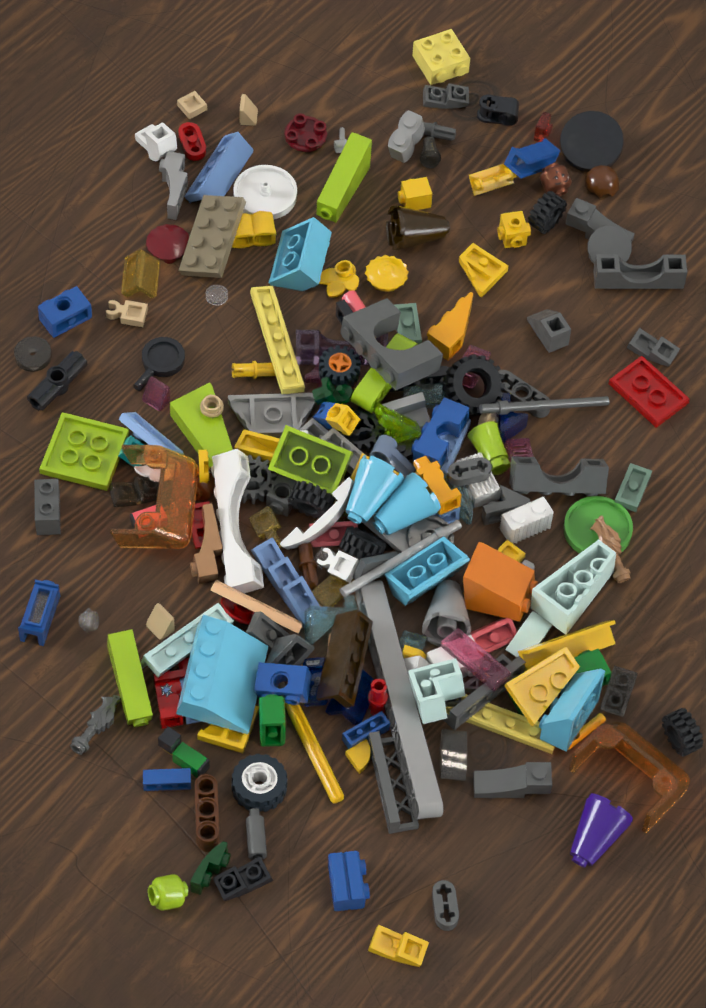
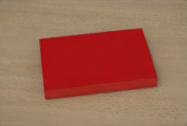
(649, 391)

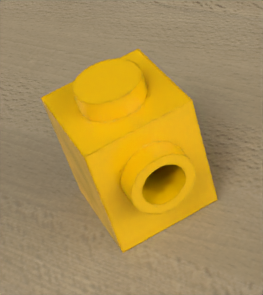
(415, 194)

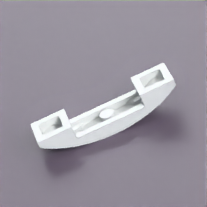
(325, 522)

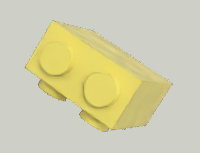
(441, 57)

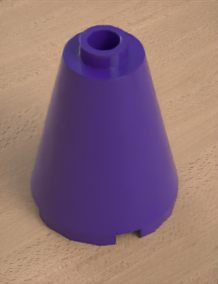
(598, 829)

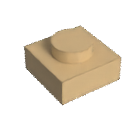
(192, 105)

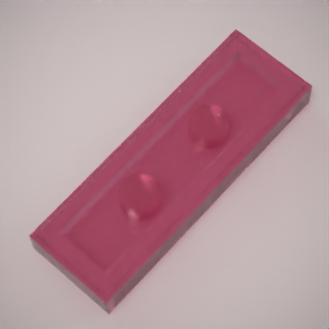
(476, 659)

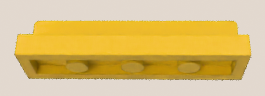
(585, 639)

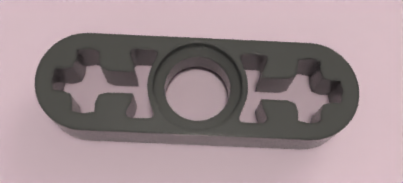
(518, 384)

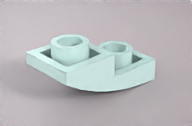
(529, 634)

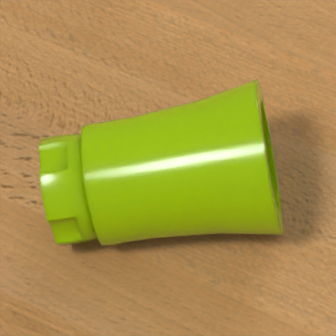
(489, 442)

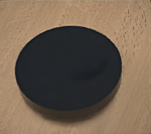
(591, 140)

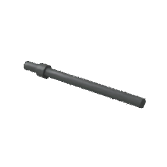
(505, 407)

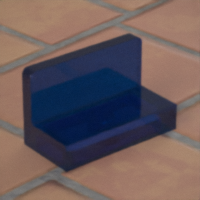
(357, 712)

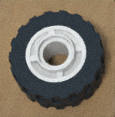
(262, 769)

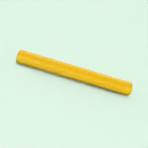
(315, 753)

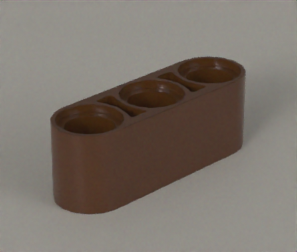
(203, 802)

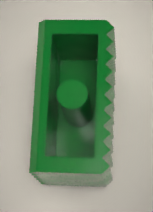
(272, 720)

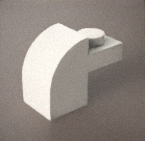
(157, 140)

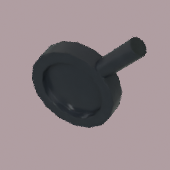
(160, 358)

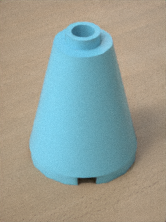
(371, 488)
(406, 506)

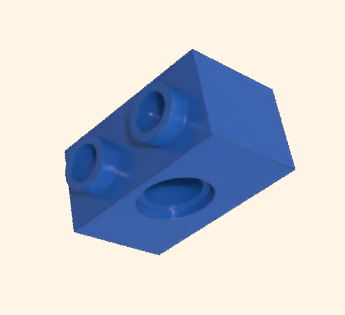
(76, 311)
(271, 675)

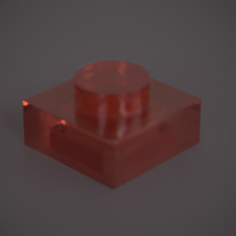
(543, 127)

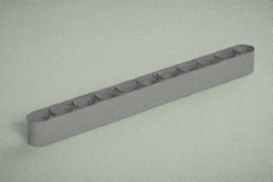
(401, 705)

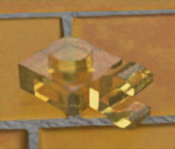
(266, 524)

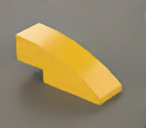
(257, 445)

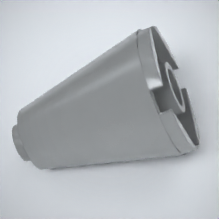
(446, 613)

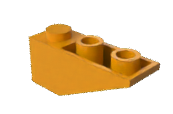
(451, 330)

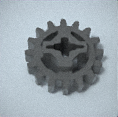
(257, 487)

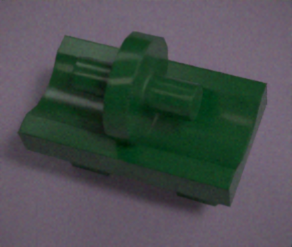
(328, 393)

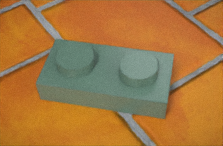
(409, 322)
(633, 487)

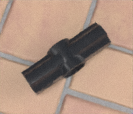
(50, 387)

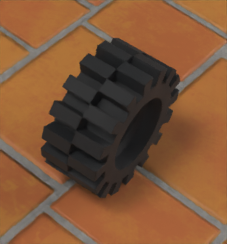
(547, 212)
(310, 499)
(361, 543)
(682, 732)

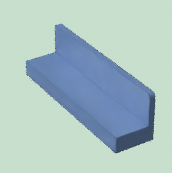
(221, 168)

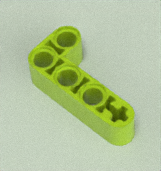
(373, 387)

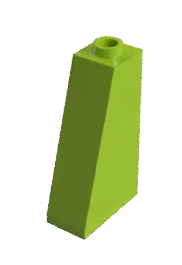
(345, 177)
(200, 430)
(129, 678)

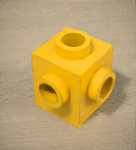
(513, 229)

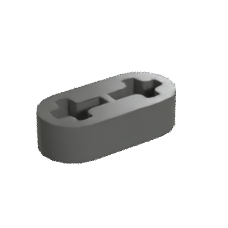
(469, 471)
(439, 905)

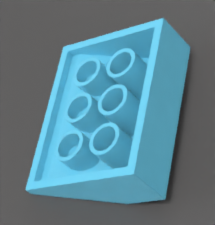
(221, 675)

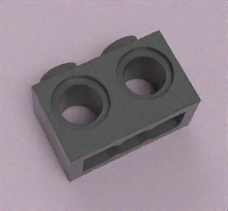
(47, 507)

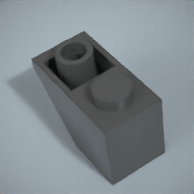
(550, 329)

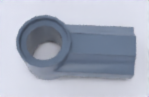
(386, 450)

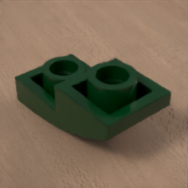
(211, 864)

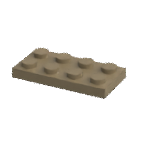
(212, 236)

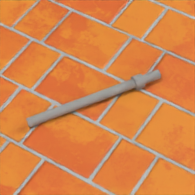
(400, 558)

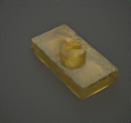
(328, 591)

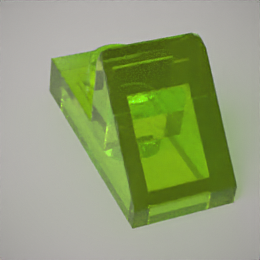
(397, 425)

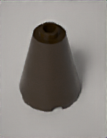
(414, 227)

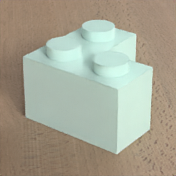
(434, 686)

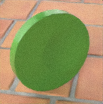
(582, 517)

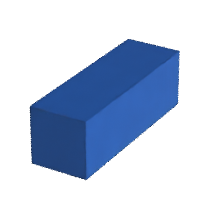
(361, 731)
(167, 779)

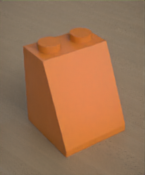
(497, 584)

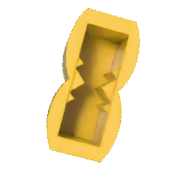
(255, 230)

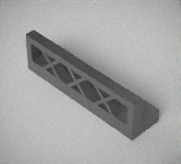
(480, 695)
(387, 785)

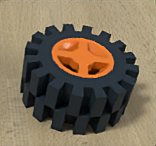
(332, 362)

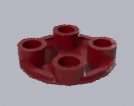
(305, 133)
(167, 242)

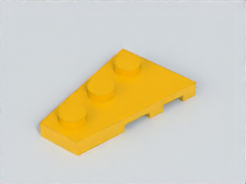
(541, 684)

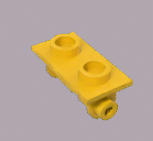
(491, 179)

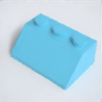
(301, 256)
(425, 570)
(571, 709)

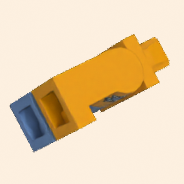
(449, 499)

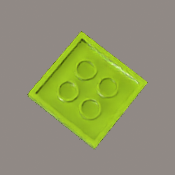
(84, 451)

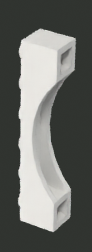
(231, 478)

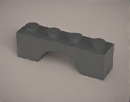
(614, 273)
(587, 477)

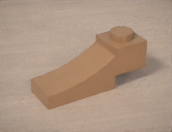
(204, 562)

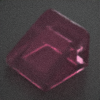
(156, 394)

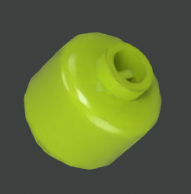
(167, 892)

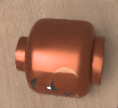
(555, 179)

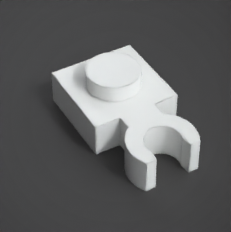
(340, 565)

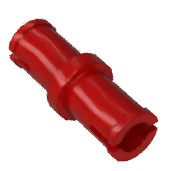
(377, 696)

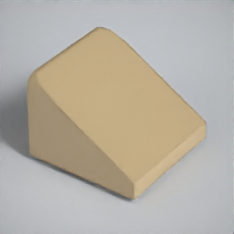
(248, 111)
(160, 622)

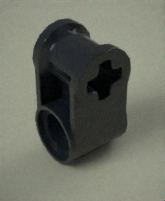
(501, 110)

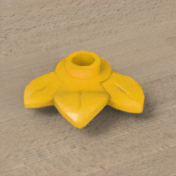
(340, 278)

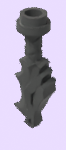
(100, 720)

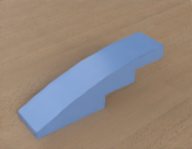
(285, 578)

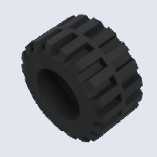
(486, 371)

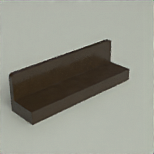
(345, 658)

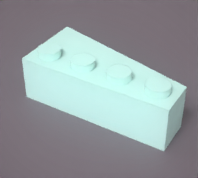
(573, 586)

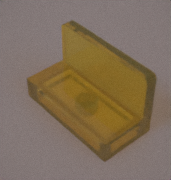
(140, 274)

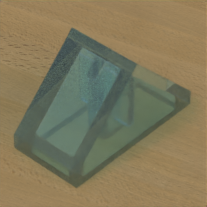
(319, 621)

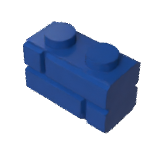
(347, 880)

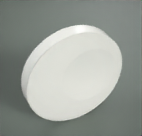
(267, 190)

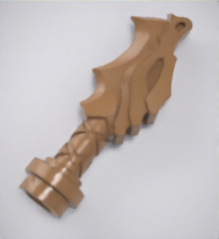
(612, 540)

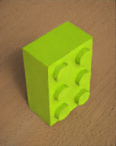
(310, 459)

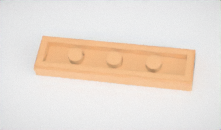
(256, 606)

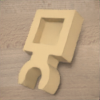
(130, 313)

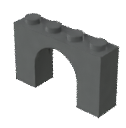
(395, 366)

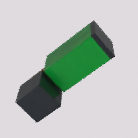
(182, 753)

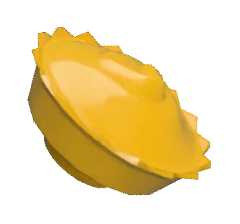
(386, 273)

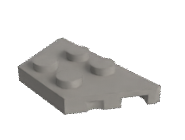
(271, 412)

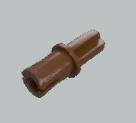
(308, 564)

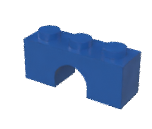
(446, 419)

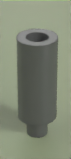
(256, 835)

